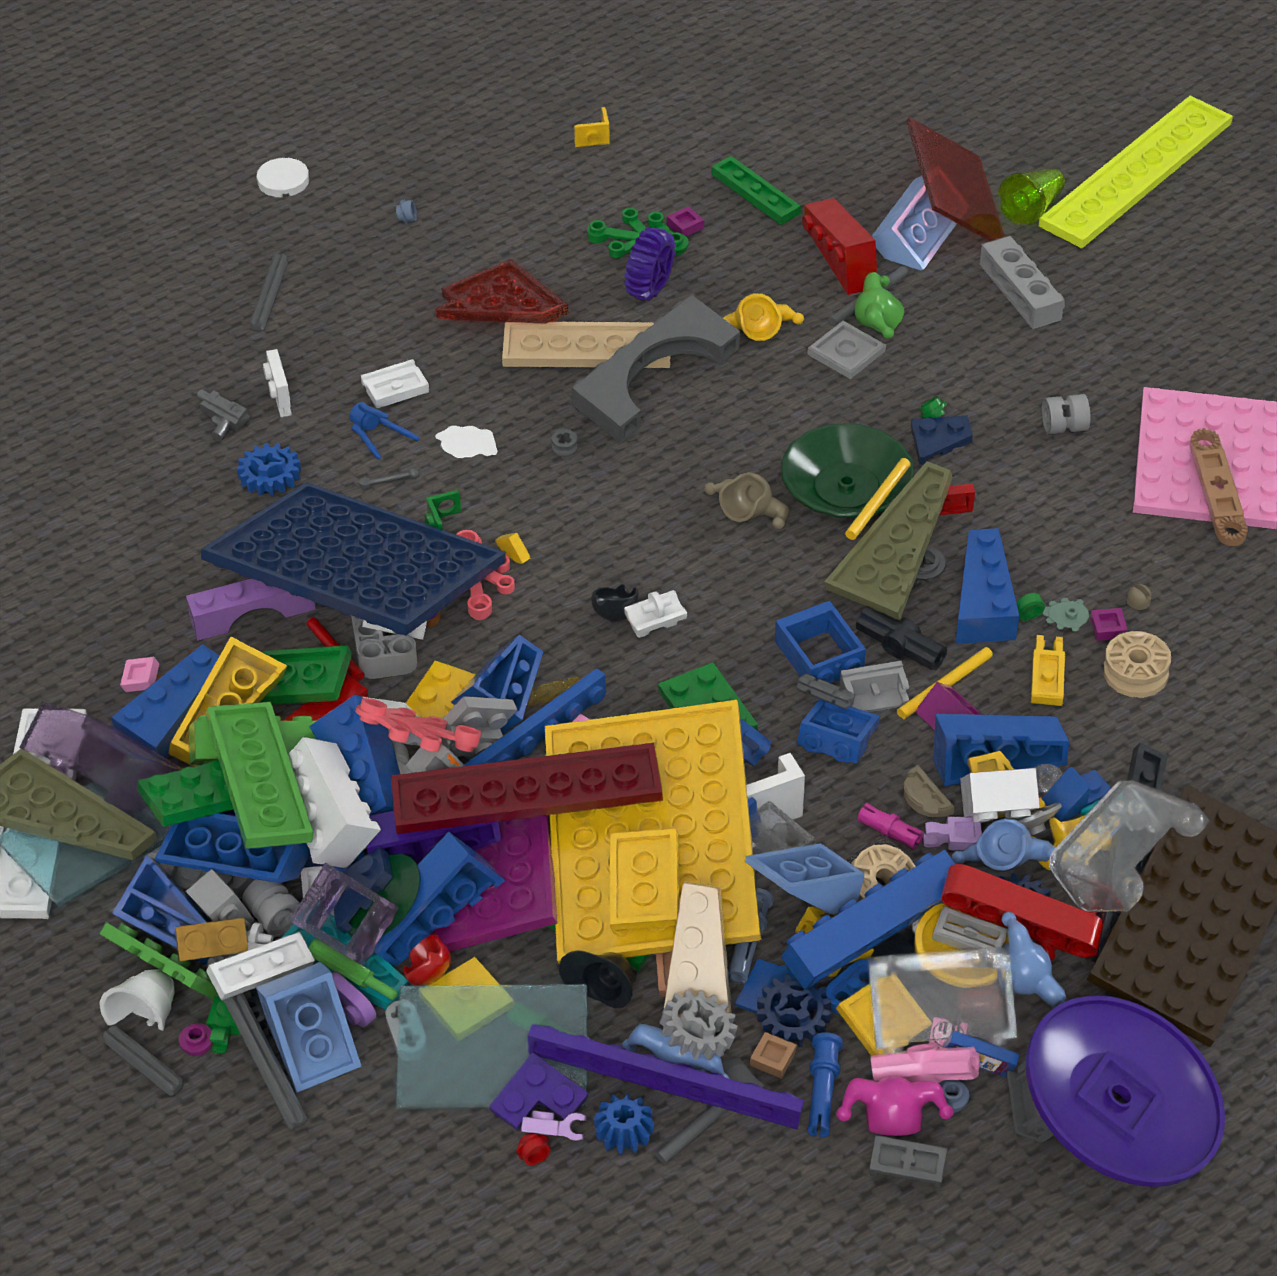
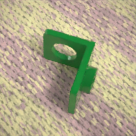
(434, 514)

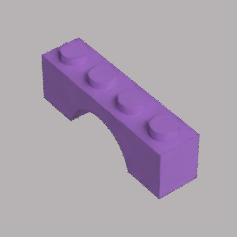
(218, 608)

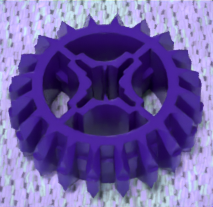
(649, 263)

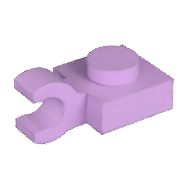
(957, 832)
(544, 1124)

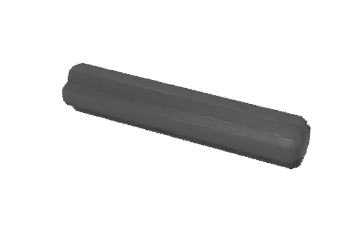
(143, 1060)

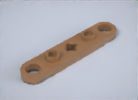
(1222, 503)

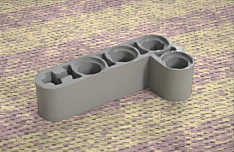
(383, 655)

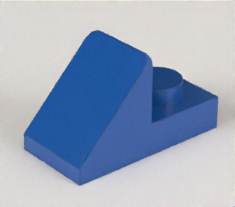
(1075, 792)

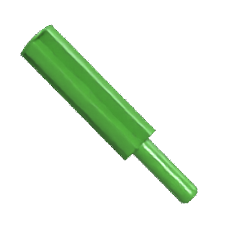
(349, 968)

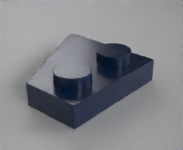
(939, 435)
(371, 871)

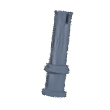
(744, 952)

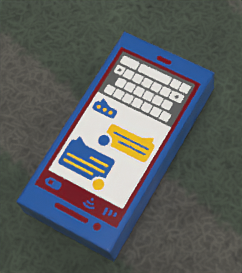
(992, 1057)

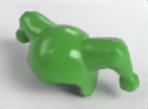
(877, 306)

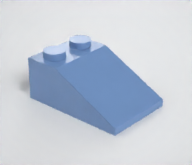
(811, 875)
(309, 1026)

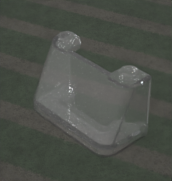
(1101, 852)
(941, 993)

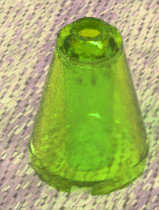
(1030, 194)

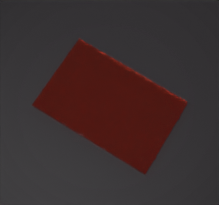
(955, 182)

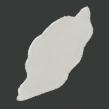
(467, 441)

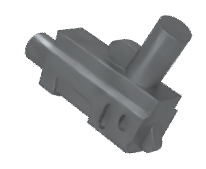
(223, 413)

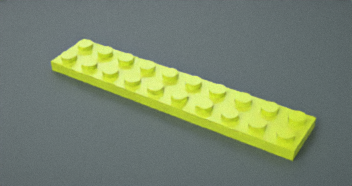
(1135, 171)

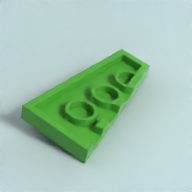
(151, 953)

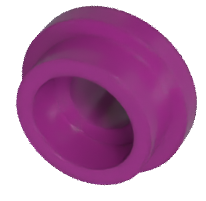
(198, 1046)

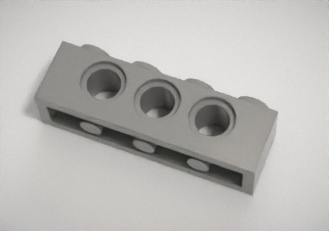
(1022, 282)

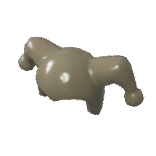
(749, 498)

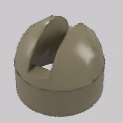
(1139, 597)

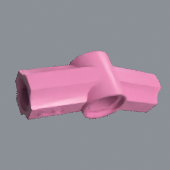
(928, 1063)

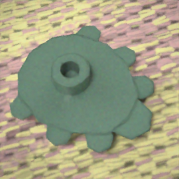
(1067, 614)

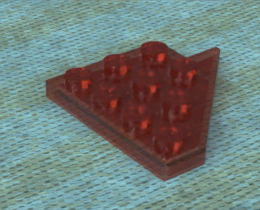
(501, 295)

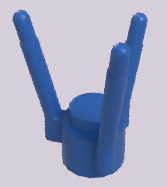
(368, 418)

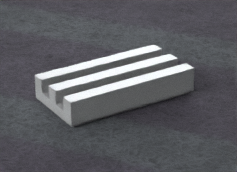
(968, 937)

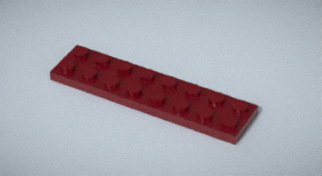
(526, 788)

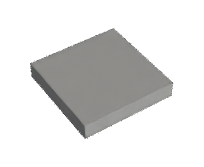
(846, 349)

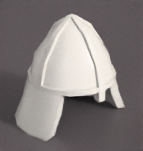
(145, 995)

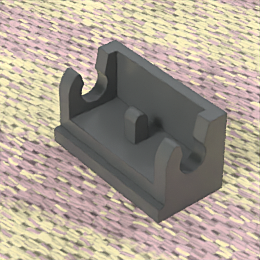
(908, 1160)

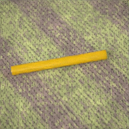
(877, 499)
(949, 679)

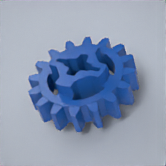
(269, 469)

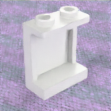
(782, 789)

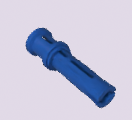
(824, 1070)

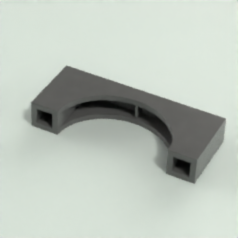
(684, 330)

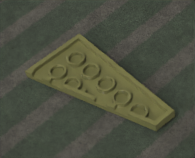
(889, 554)
(58, 808)

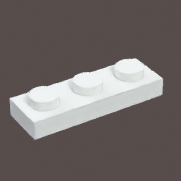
(260, 965)

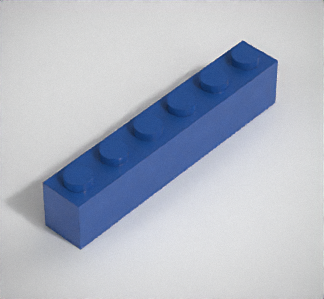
(867, 922)

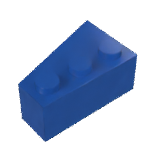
(507, 676)
(158, 905)

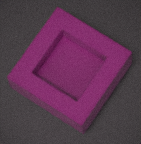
(685, 221)
(1107, 623)

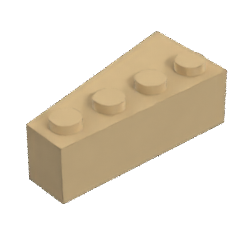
(699, 946)

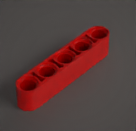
(1043, 916)

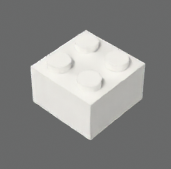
(998, 793)

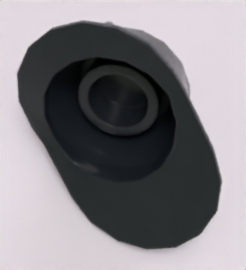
(606, 976)

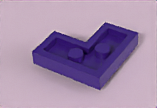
(534, 1085)

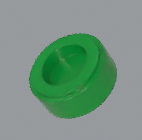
(1030, 606)

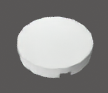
(282, 177)

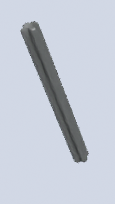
(264, 1058)

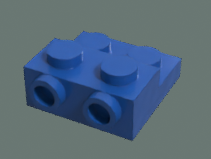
(837, 731)

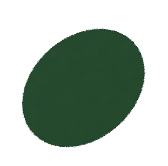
(400, 891)

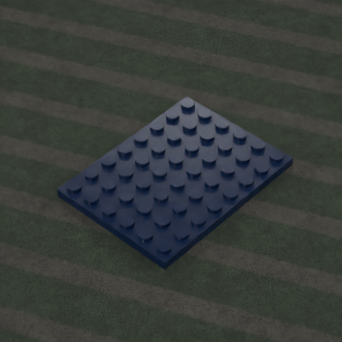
(354, 557)

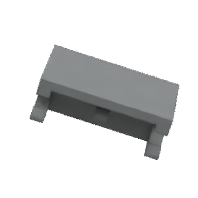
(876, 686)

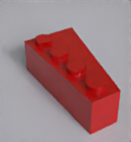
(842, 243)

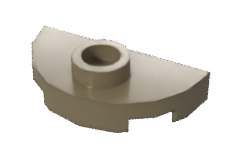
(925, 796)

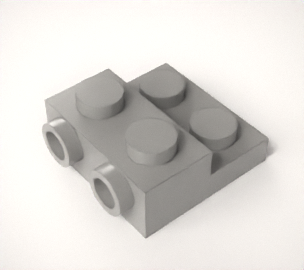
(482, 714)

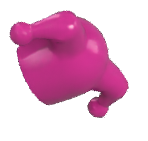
(893, 1104)

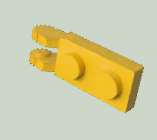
(1048, 673)

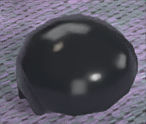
(611, 602)

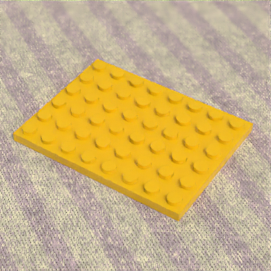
(702, 798)

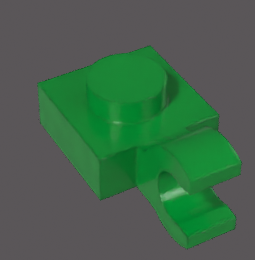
(222, 1026)

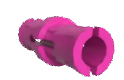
(890, 826)

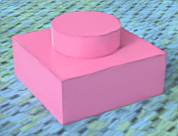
(139, 674)

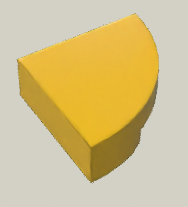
(513, 547)

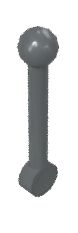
(366, 482)

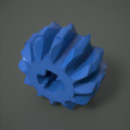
(624, 1123)

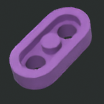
(355, 1005)

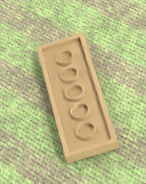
(569, 343)

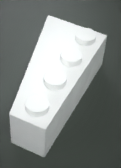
(332, 803)

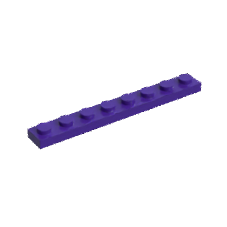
(665, 1076)

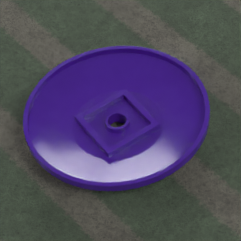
(1170, 1094)

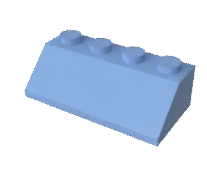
(912, 229)

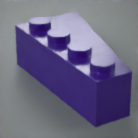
(420, 843)

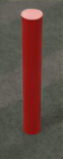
(328, 641)

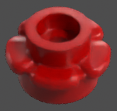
(533, 1148)

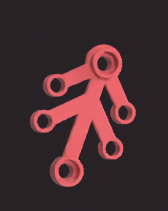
(481, 604)
(404, 720)

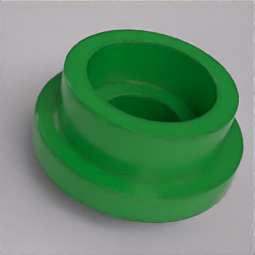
(932, 408)

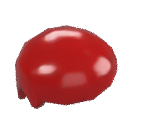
(429, 961)

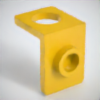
(593, 133)

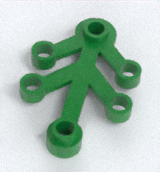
(599, 232)

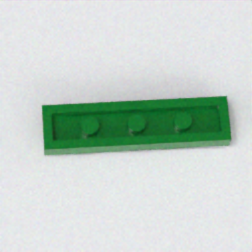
(756, 190)

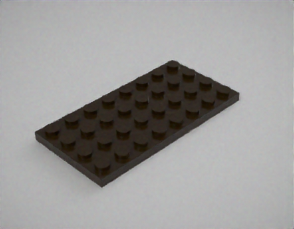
(1195, 922)

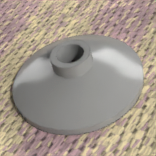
(1038, 817)

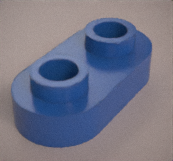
(847, 983)

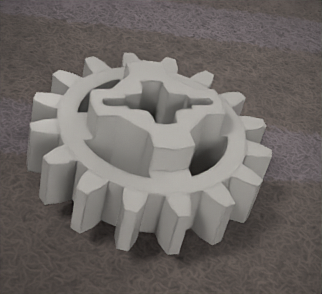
(698, 1024)

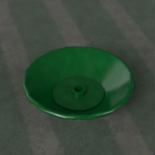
(842, 467)

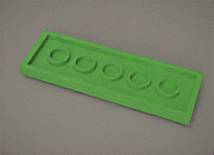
(259, 775)

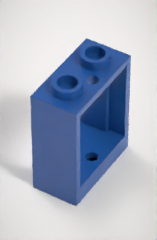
(821, 619)

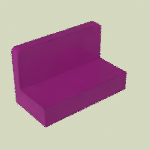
(944, 700)

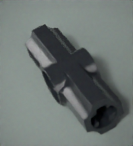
(901, 638)

